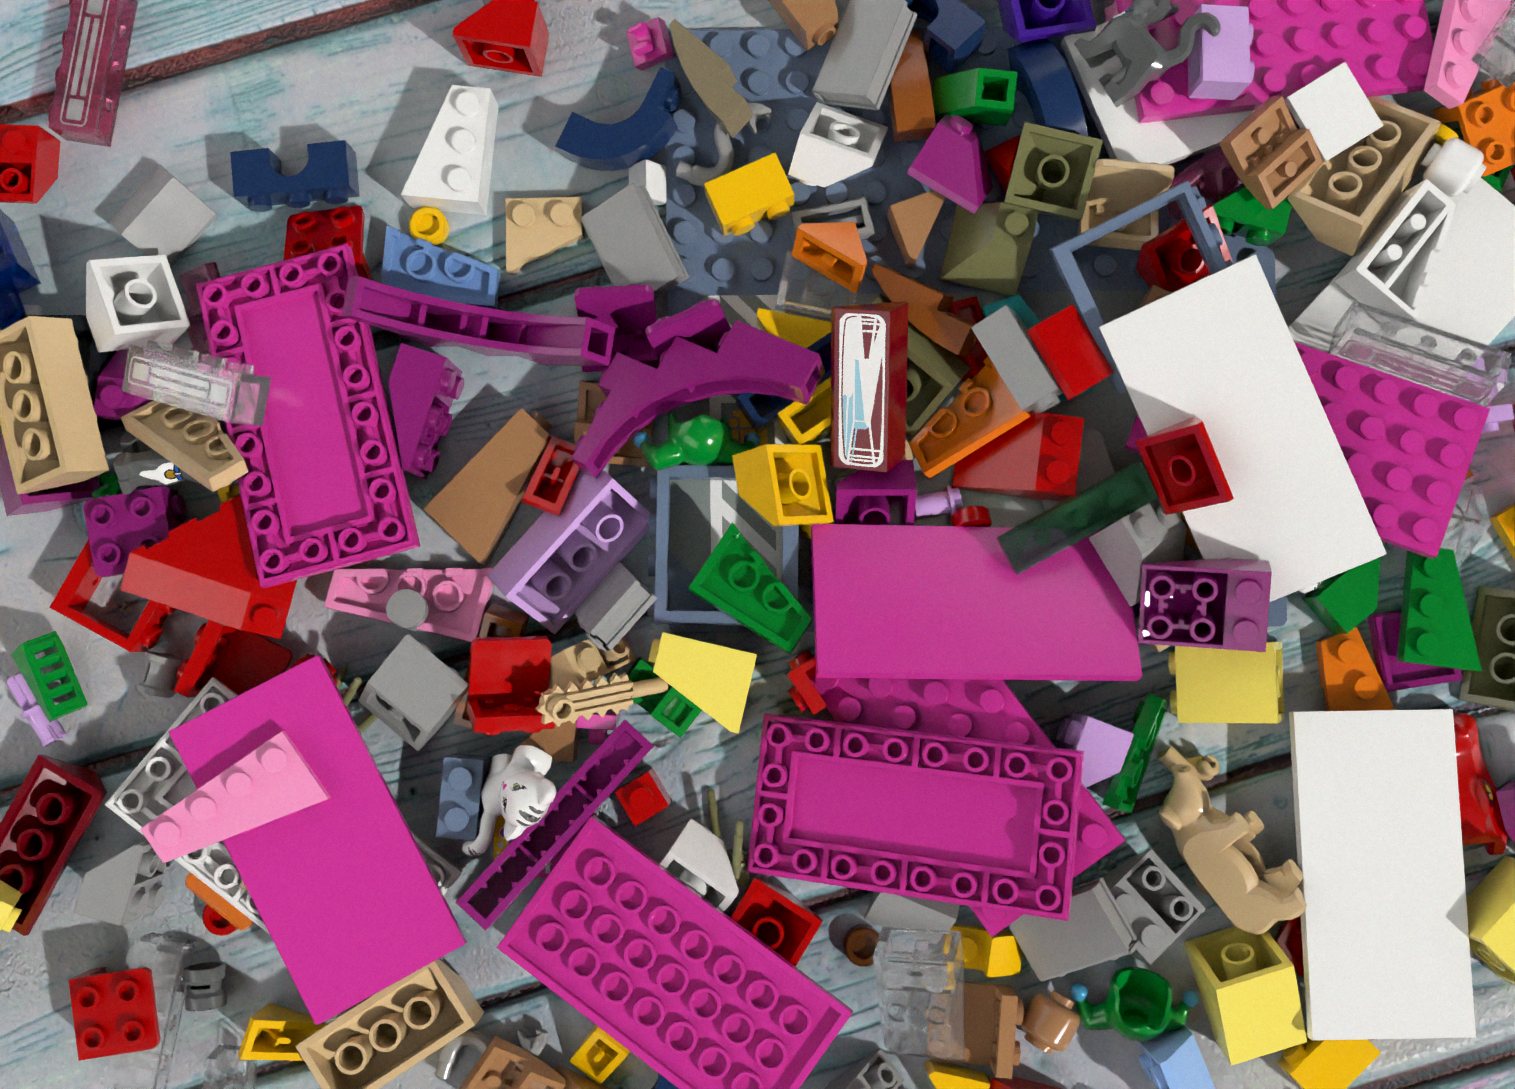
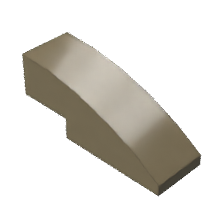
(711, 80)

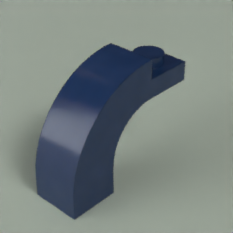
(1047, 86)
(629, 141)

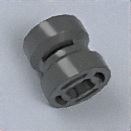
(205, 986)

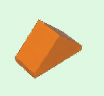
(832, 251)

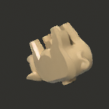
(1226, 861)

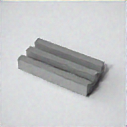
(837, 208)

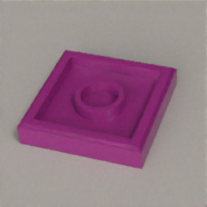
(1396, 675)

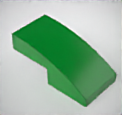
(667, 707)

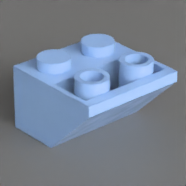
(1175, 1061)

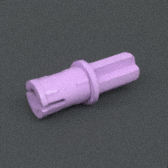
(45, 730)

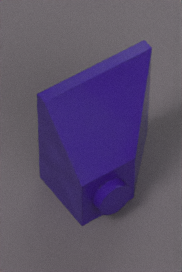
(1045, 18)

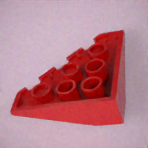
(210, 573)

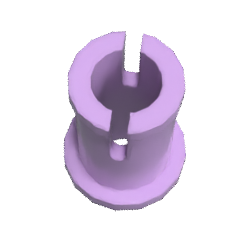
(938, 503)

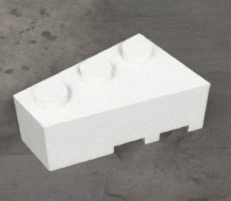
(457, 155)
(1400, 252)

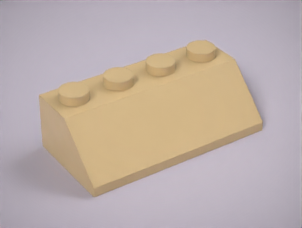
(1359, 185)
(47, 406)
(391, 1030)

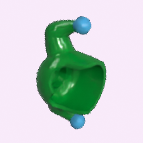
(694, 442)
(1135, 1005)

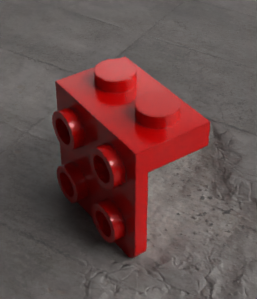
(327, 229)
(231, 656)
(508, 683)
(803, 691)
(114, 1012)

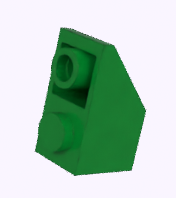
(976, 95)
(1247, 217)
(1346, 597)

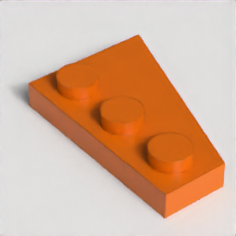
(969, 422)
(1349, 674)

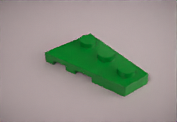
(749, 592)
(1435, 615)
(1127, 783)

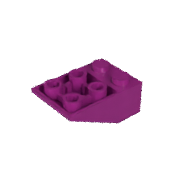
(421, 399)
(1206, 604)

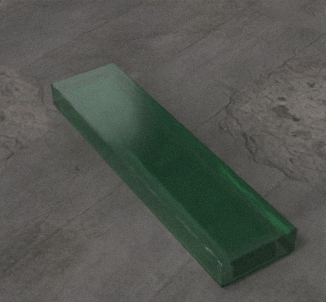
(1077, 517)

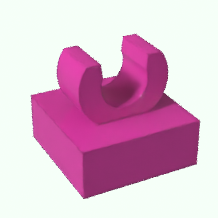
(649, 43)
(599, 726)

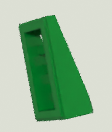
(31, 670)

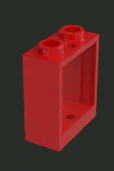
(77, 592)

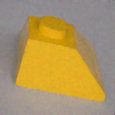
(785, 483)

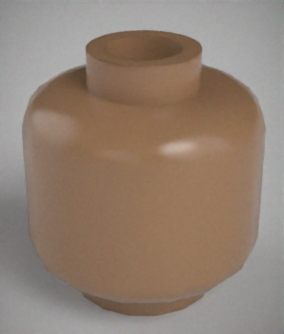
(1050, 1022)

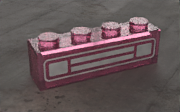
(92, 70)

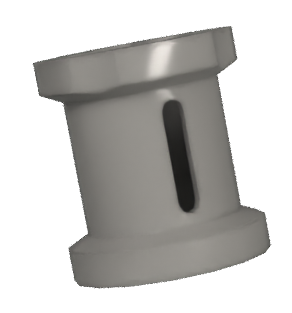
(160, 674)

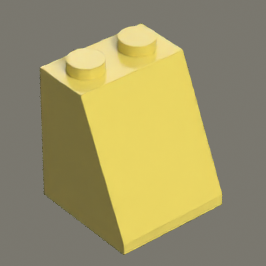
(706, 674)
(1227, 685)
(1493, 920)
(1247, 993)

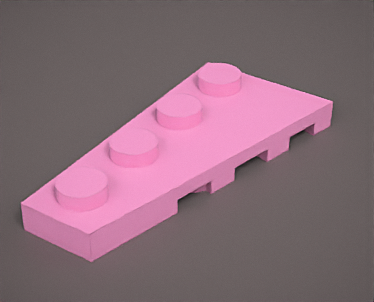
(1459, 35)
(453, 595)
(246, 795)

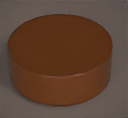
(861, 944)

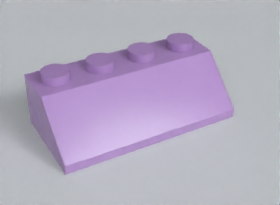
(571, 553)

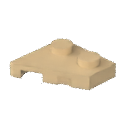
(540, 227)

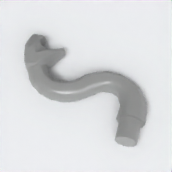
(699, 175)
(449, 1053)

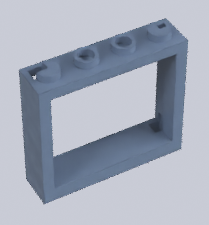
(1205, 236)
(659, 561)

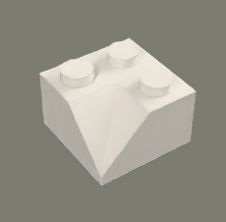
(133, 302)

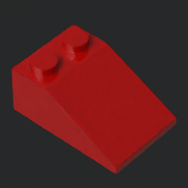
(1027, 461)

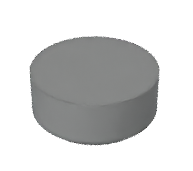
(407, 609)

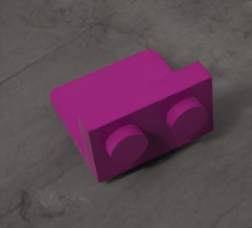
(629, 310)
(700, 324)
(127, 521)

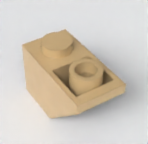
(587, 662)

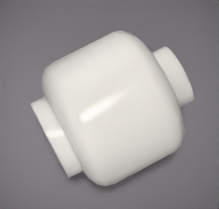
(1453, 166)

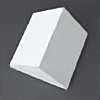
(653, 177)

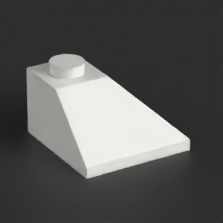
(835, 146)
(702, 864)

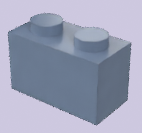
(461, 795)

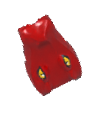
(1477, 792)

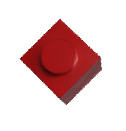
(643, 796)

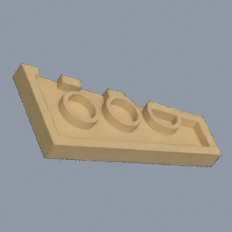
(189, 442)

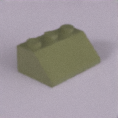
(930, 375)
(1495, 643)

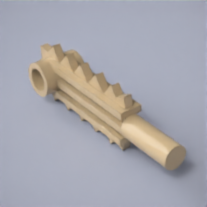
(588, 698)

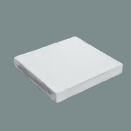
(1334, 111)

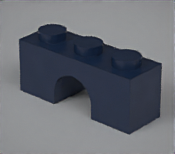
(952, 32)
(327, 176)

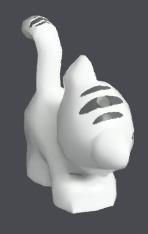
(517, 792)

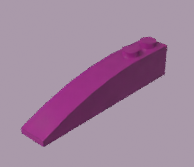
(565, 816)

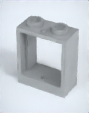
(1018, 360)

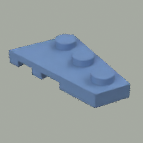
(437, 272)

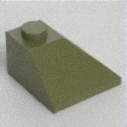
(1053, 172)
(989, 247)

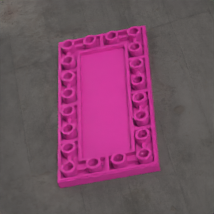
(326, 461)
(954, 608)
(917, 814)
(336, 878)

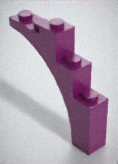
(479, 329)
(639, 394)

